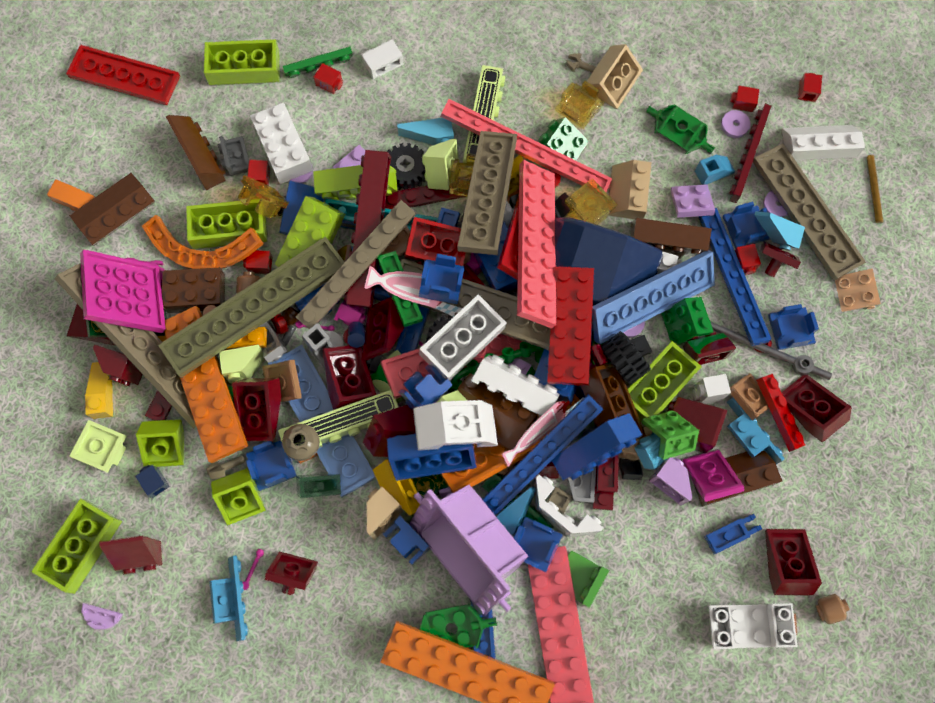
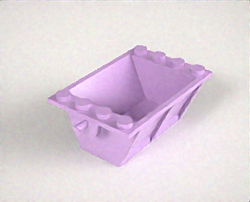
(469, 545)

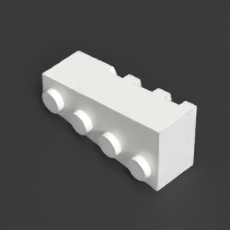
(515, 384)

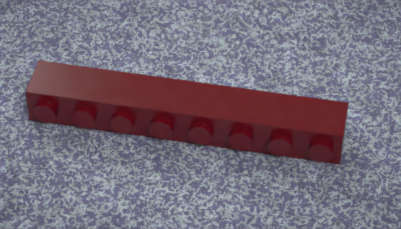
(370, 214)

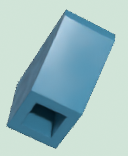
(713, 169)

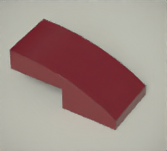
(598, 355)

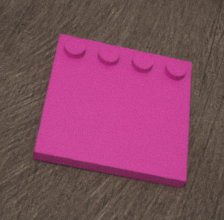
(121, 292)

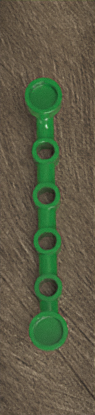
(508, 356)

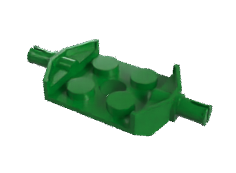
(690, 138)
(467, 620)

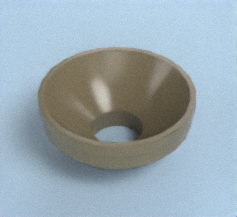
(307, 449)

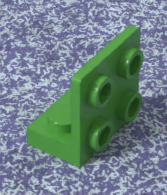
(676, 433)
(586, 578)

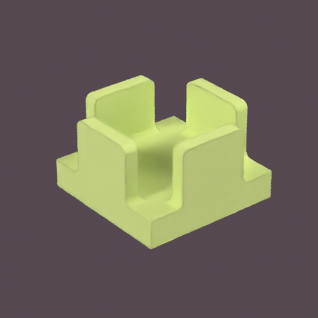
(99, 446)

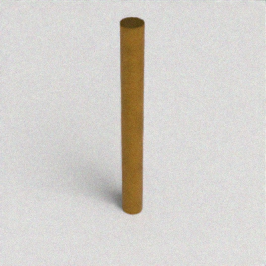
(874, 189)

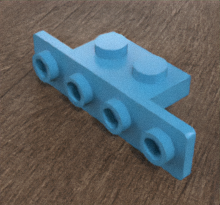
(751, 435)
(227, 599)

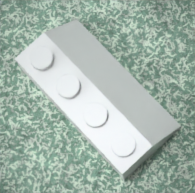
(823, 142)

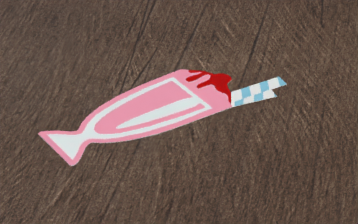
(406, 286)
(540, 429)

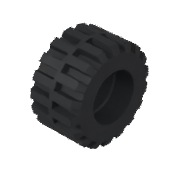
(625, 358)

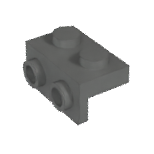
(235, 155)

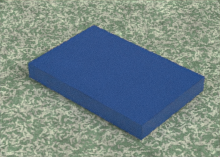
(295, 195)

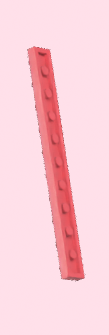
(525, 146)

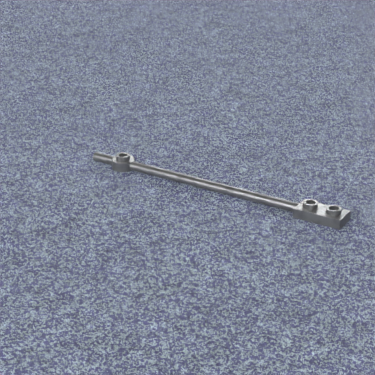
(796, 362)

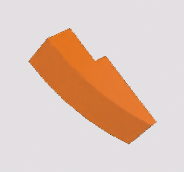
(68, 195)

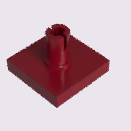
(778, 257)
(291, 572)

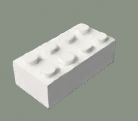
(281, 143)
(463, 338)

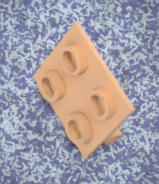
(857, 290)

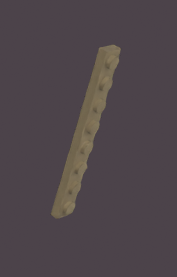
(356, 265)

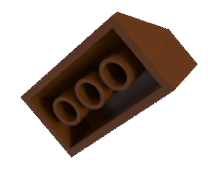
(197, 150)
(112, 209)
(671, 235)
(611, 393)
(509, 417)
(753, 473)

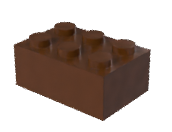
(192, 288)

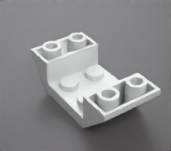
(455, 424)
(587, 526)
(752, 626)

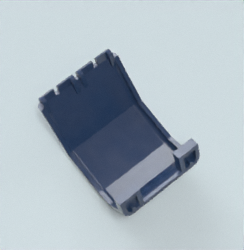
(615, 256)

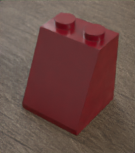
(704, 417)
(388, 425)

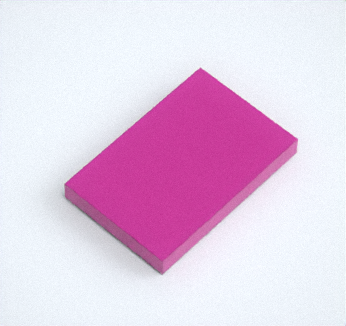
(712, 475)

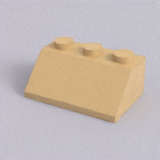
(615, 75)
(630, 188)
(381, 512)

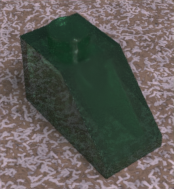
(318, 485)

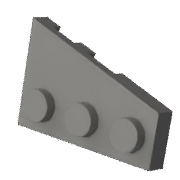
(583, 487)

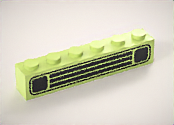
(486, 101)
(346, 419)

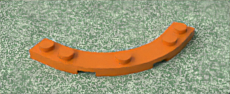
(197, 259)

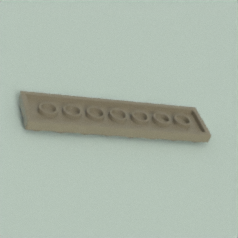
(488, 193)
(809, 210)

